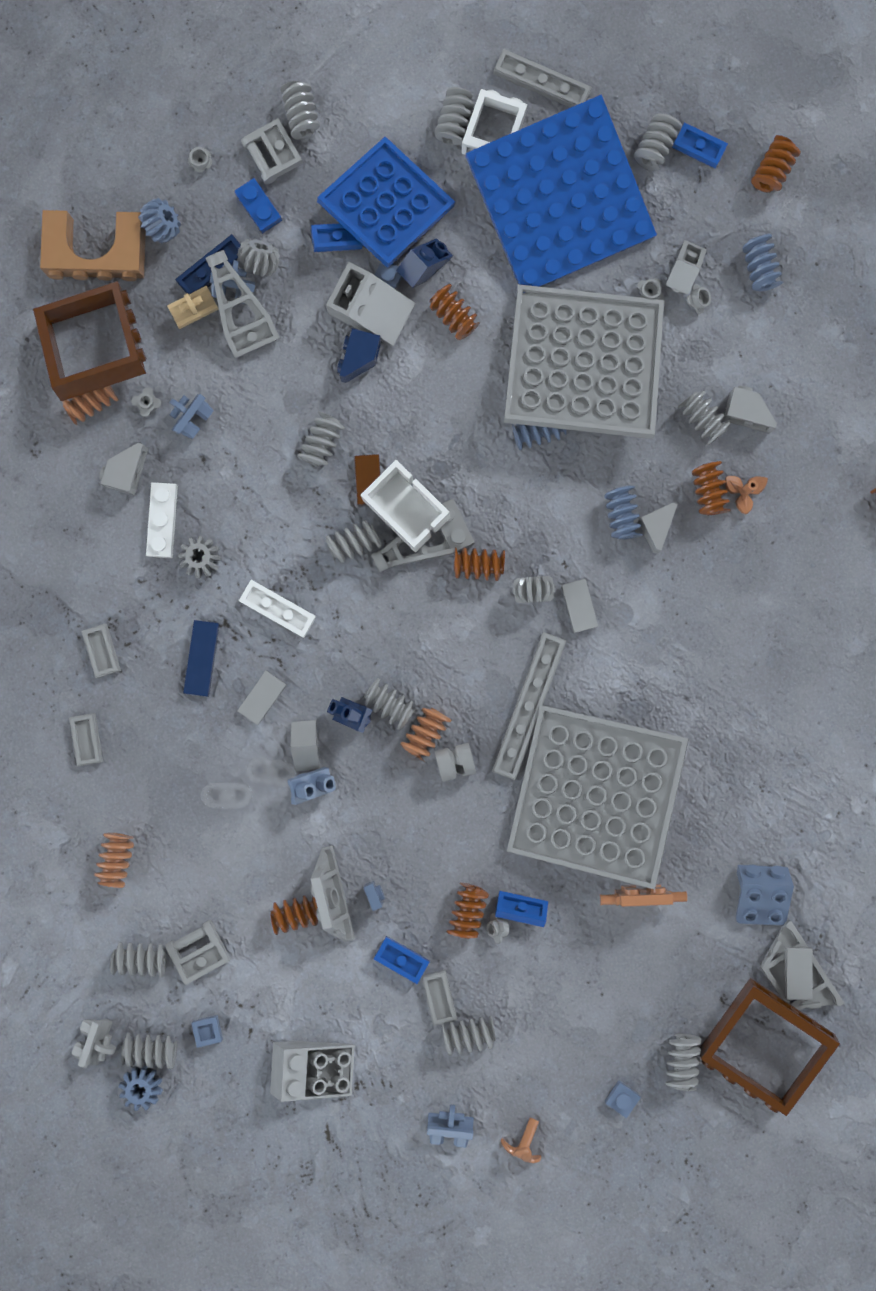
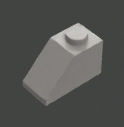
(686, 267)
(748, 410)
(124, 469)

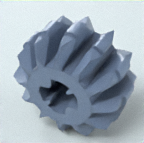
(159, 220)
(136, 1095)

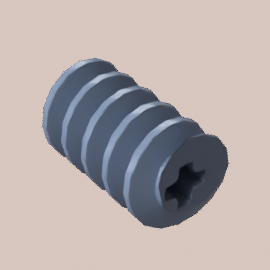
(760, 263)
(527, 433)
(622, 513)

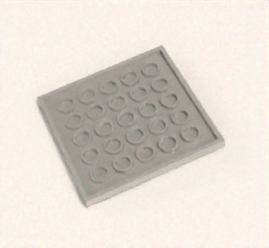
(585, 361)
(598, 796)

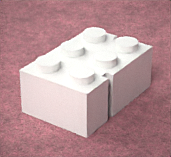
(404, 508)

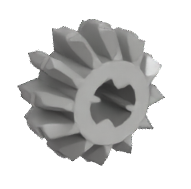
(258, 257)
(191, 554)
(533, 589)

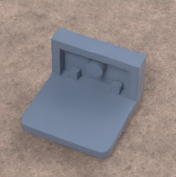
(764, 894)

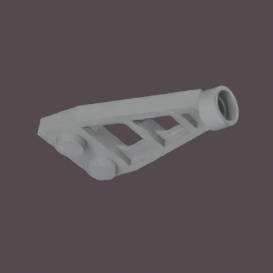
(253, 334)
(454, 533)

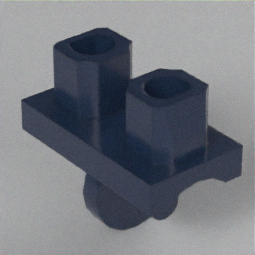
(350, 714)

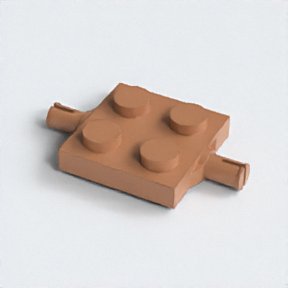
(633, 896)

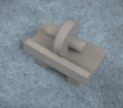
(97, 1042)

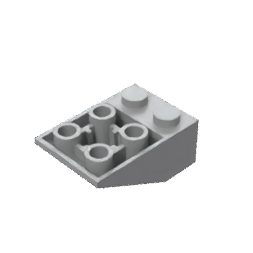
(369, 304)
(311, 1070)

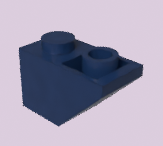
(424, 262)
(360, 355)

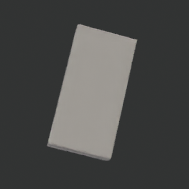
(579, 606)
(101, 651)
(262, 697)
(86, 739)
(799, 973)
(439, 997)

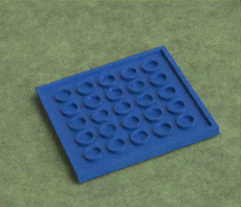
(561, 193)

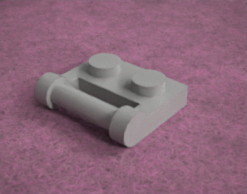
(278, 146)
(201, 960)

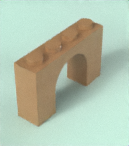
(123, 260)

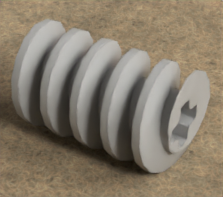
(300, 109)
(454, 116)
(657, 141)
(705, 416)
(321, 440)
(352, 541)
(388, 704)
(138, 960)
(469, 1035)
(148, 1052)
(685, 1062)

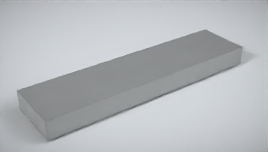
(541, 79)

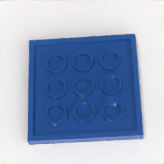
(386, 202)

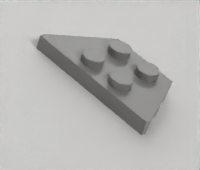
(330, 897)
(774, 969)

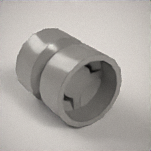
(455, 762)

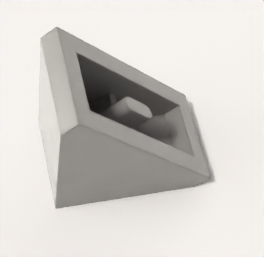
(656, 526)
(305, 745)

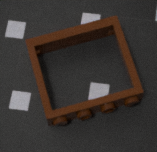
(100, 376)
(751, 991)

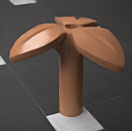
(754, 486)
(523, 1150)

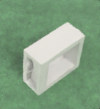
(494, 100)

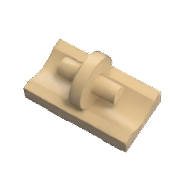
(192, 307)

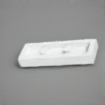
(161, 520)
(277, 608)

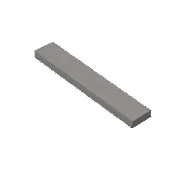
(528, 705)

